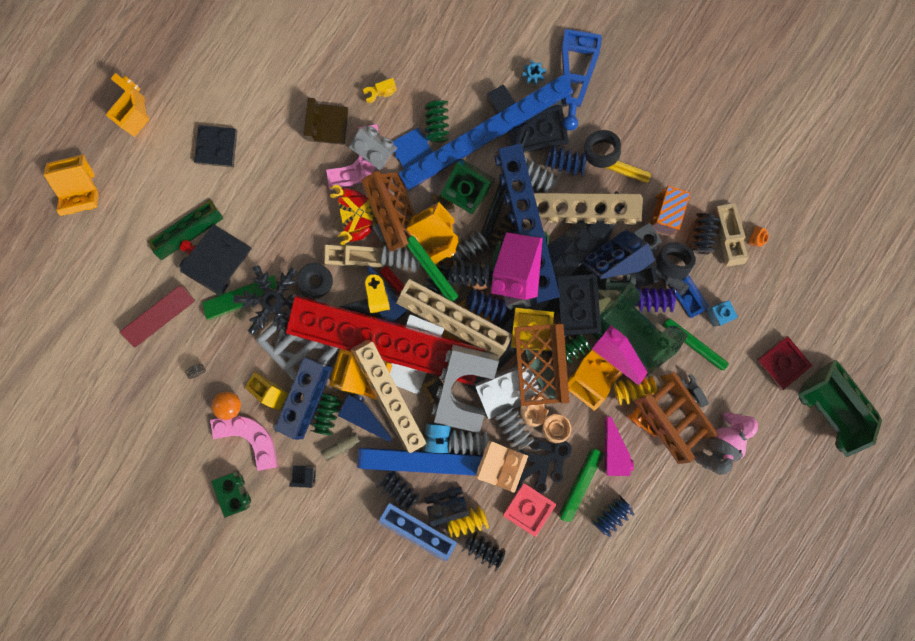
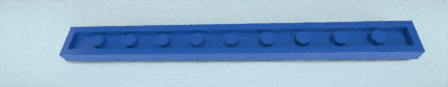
(486, 132)

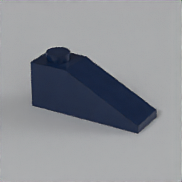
(396, 311)
(361, 414)

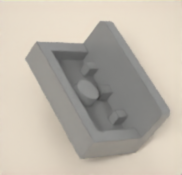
(373, 146)

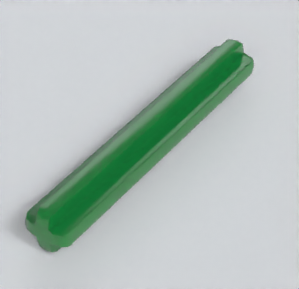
(431, 269)
(700, 347)

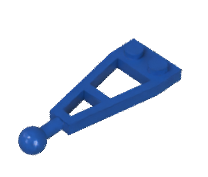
(582, 43)

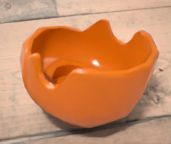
(226, 405)

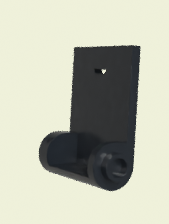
(213, 261)

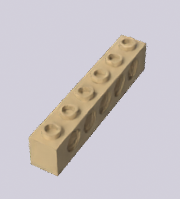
(632, 202)
(454, 318)
(388, 396)

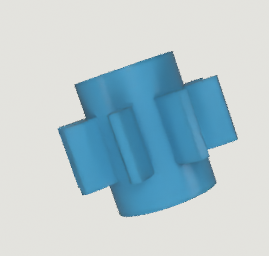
(530, 69)

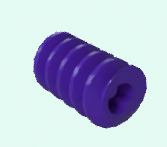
(657, 299)

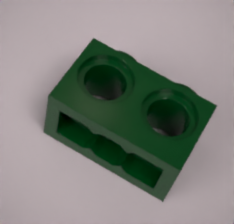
(226, 495)

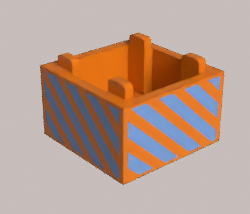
(669, 210)

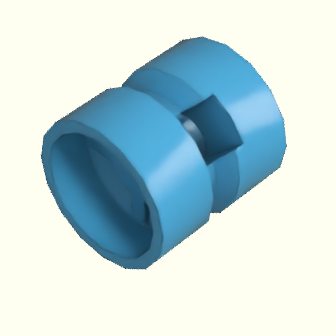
(439, 431)

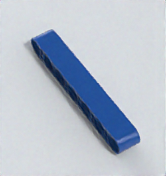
(418, 461)

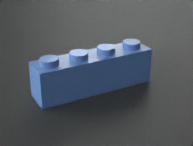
(417, 532)

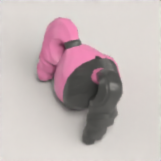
(728, 444)

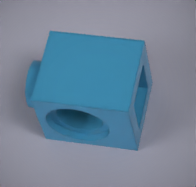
(721, 313)

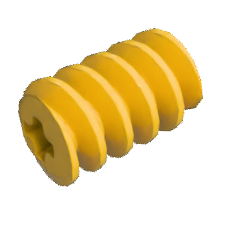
(633, 390)
(474, 519)

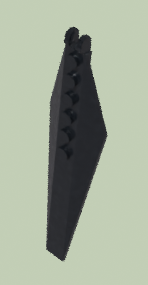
(565, 258)

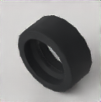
(599, 137)
(670, 269)

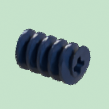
(566, 161)
(486, 305)
(613, 517)

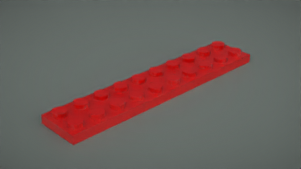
(393, 341)

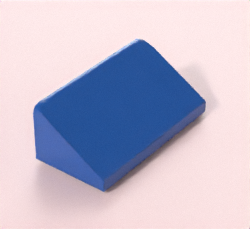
(692, 299)

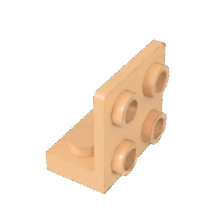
(501, 466)

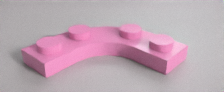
(351, 174)
(254, 433)

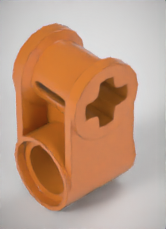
(641, 421)

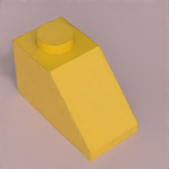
(266, 391)

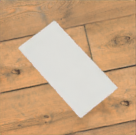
(407, 377)

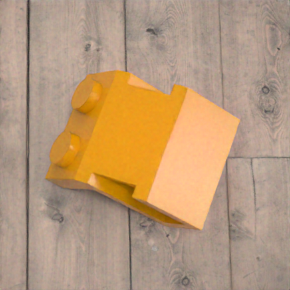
(130, 109)
(72, 184)
(434, 232)
(349, 376)
(593, 379)

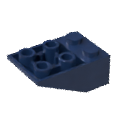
(620, 256)

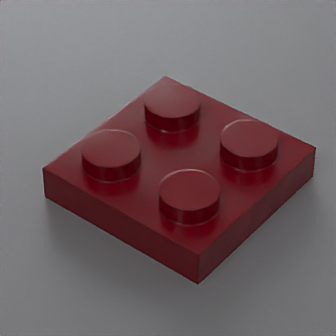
(784, 363)

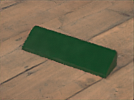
(185, 229)

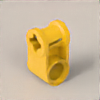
(377, 297)

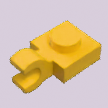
(384, 88)

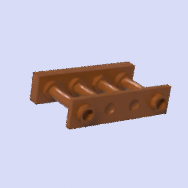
(660, 423)

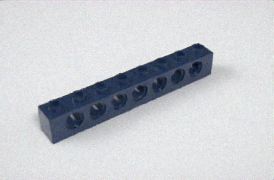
(515, 155)

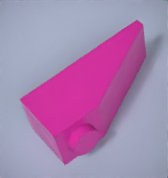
(618, 351)
(616, 456)

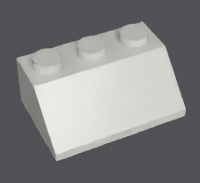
(503, 391)

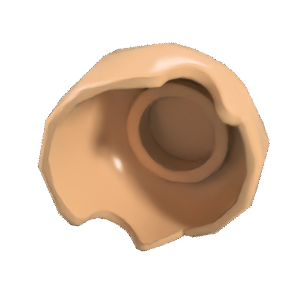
(534, 414)
(556, 428)

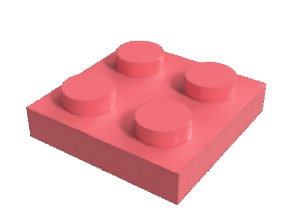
(529, 509)

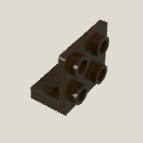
(325, 123)

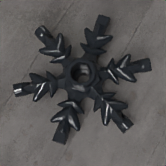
(265, 299)

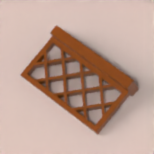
(385, 205)
(559, 364)

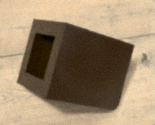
(449, 206)
(431, 388)

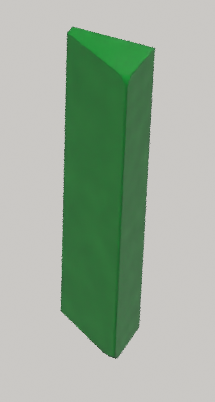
(224, 304)
(580, 485)

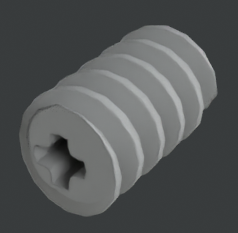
(540, 178)
(400, 257)
(515, 429)
(468, 442)

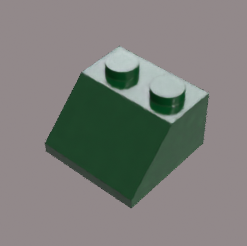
(467, 186)

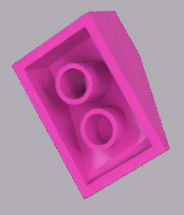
(518, 267)

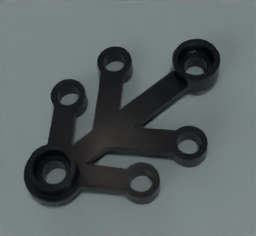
(542, 462)

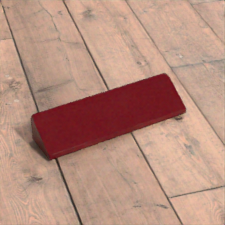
(157, 316)

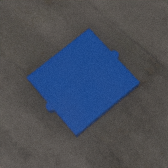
(411, 148)

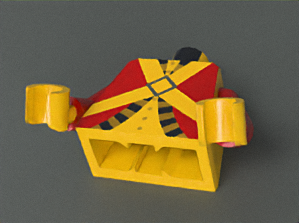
(355, 214)

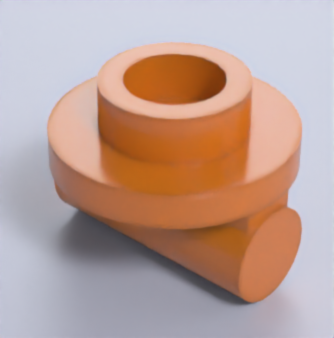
(759, 237)

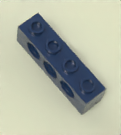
(304, 409)

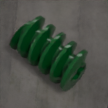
(434, 121)
(574, 346)
(325, 414)

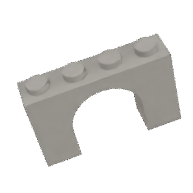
(462, 362)

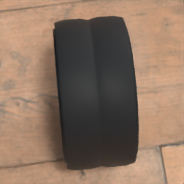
(307, 272)

